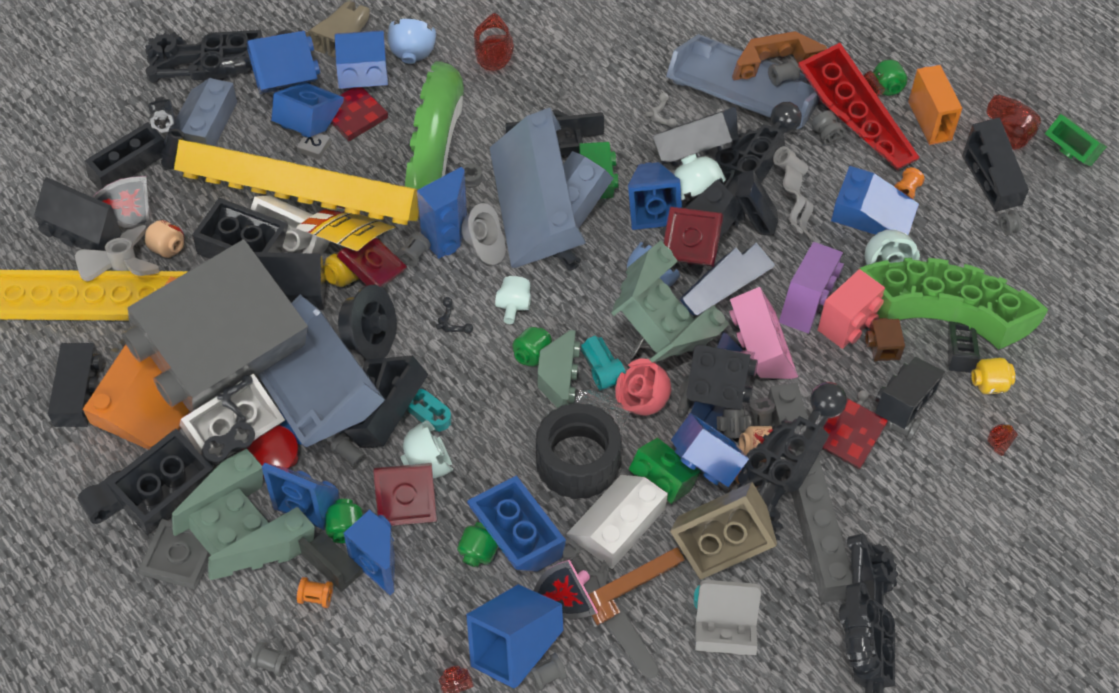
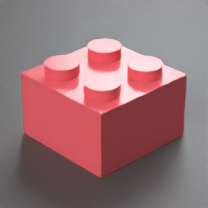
(851, 309)

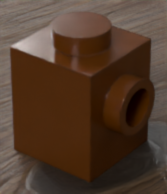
(885, 339)

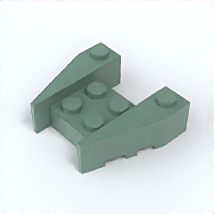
(658, 312)
(232, 525)

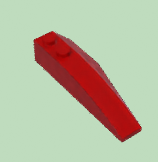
(854, 102)

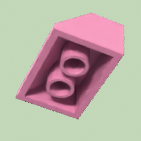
(762, 334)

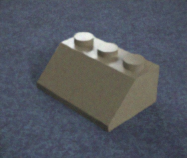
(725, 531)

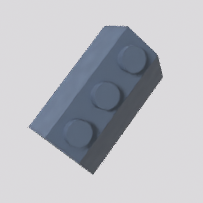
(206, 111)
(585, 184)

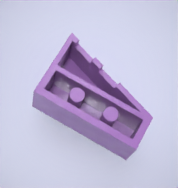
(811, 286)

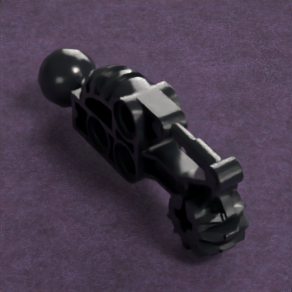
(213, 57)
(756, 149)
(781, 446)
(865, 620)

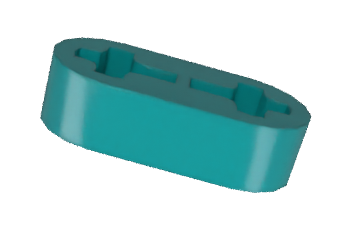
(432, 405)

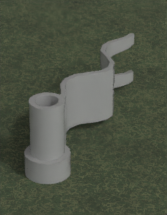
(792, 182)

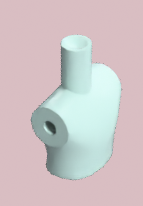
(513, 296)

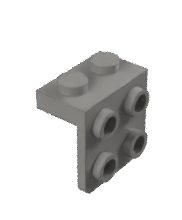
(727, 617)

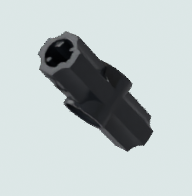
(161, 114)

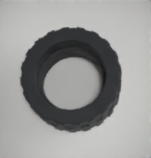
(578, 421)

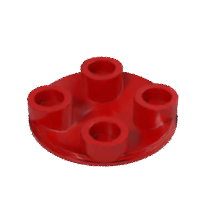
(276, 448)

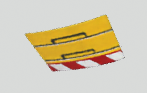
(343, 227)

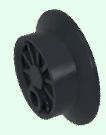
(368, 322)

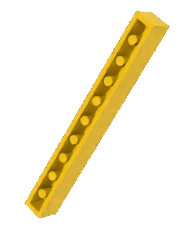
(297, 180)

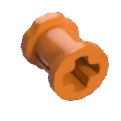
(911, 180)
(314, 592)

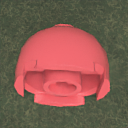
(643, 388)

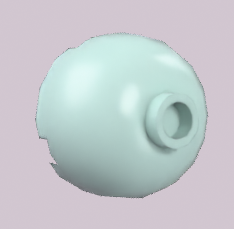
(697, 174)
(890, 246)
(424, 448)

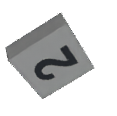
(314, 146)

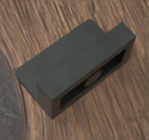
(330, 561)

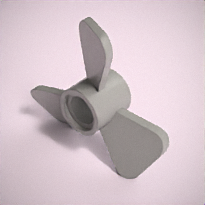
(117, 257)

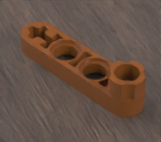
(604, 597)

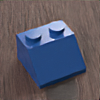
(361, 59)
(305, 108)
(372, 548)

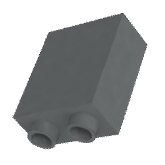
(214, 327)

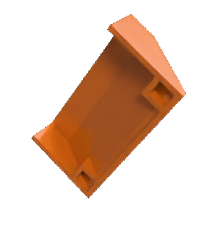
(131, 404)

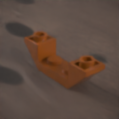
(774, 46)

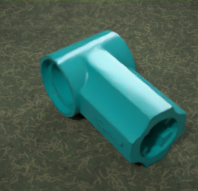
(603, 365)

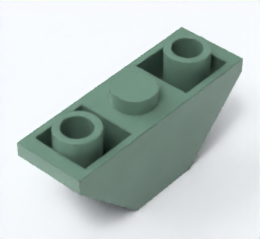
(558, 370)

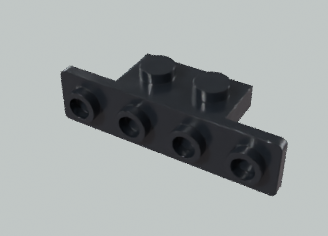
(573, 130)

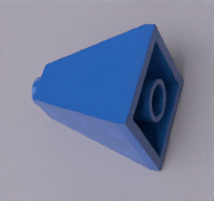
(652, 194)

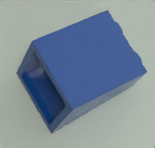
(282, 61)
(512, 633)

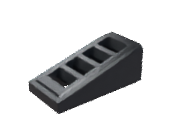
(959, 360)

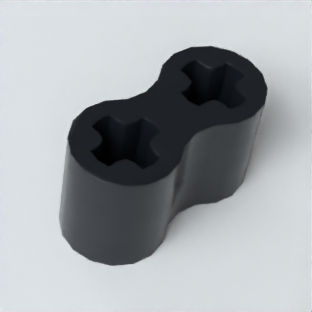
(228, 443)
(99, 501)

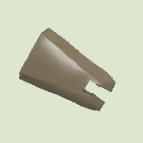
(343, 20)

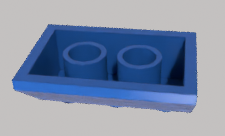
(442, 212)
(519, 525)

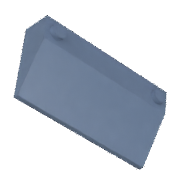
(710, 68)
(534, 190)
(320, 384)

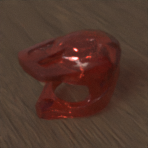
(496, 49)
(1017, 118)

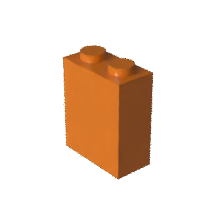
(935, 104)

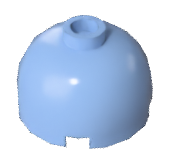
(411, 40)

